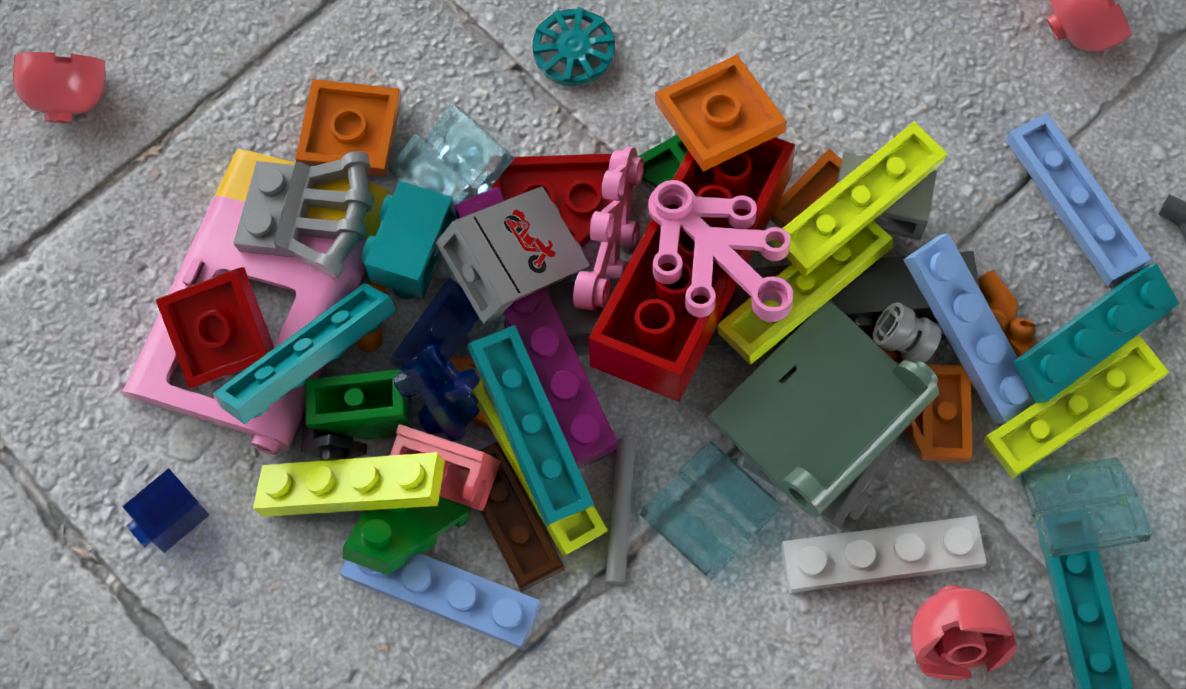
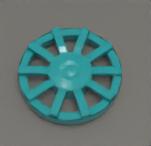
(573, 46)

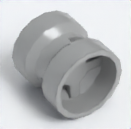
(902, 331)

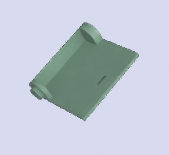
(830, 415)

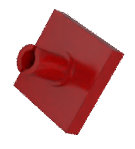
(215, 327)

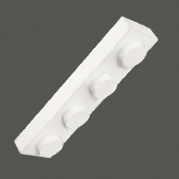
(883, 554)

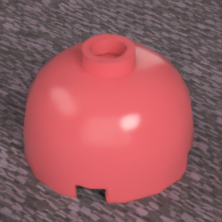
(1089, 23)
(58, 84)
(961, 631)

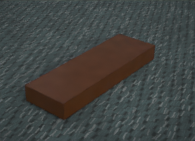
(518, 527)

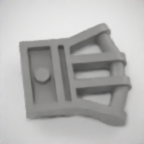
(279, 205)

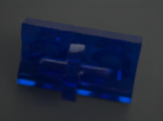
(443, 390)

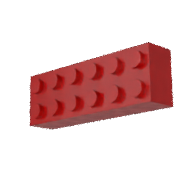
(645, 325)

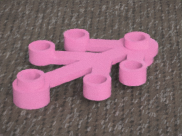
(612, 228)
(717, 245)

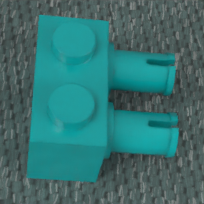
(405, 248)

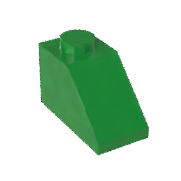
(357, 405)

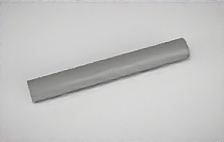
(620, 512)

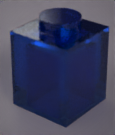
(164, 512)

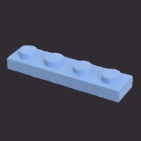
(1078, 199)
(970, 327)
(454, 596)

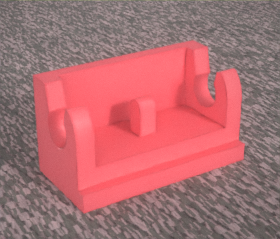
(466, 472)

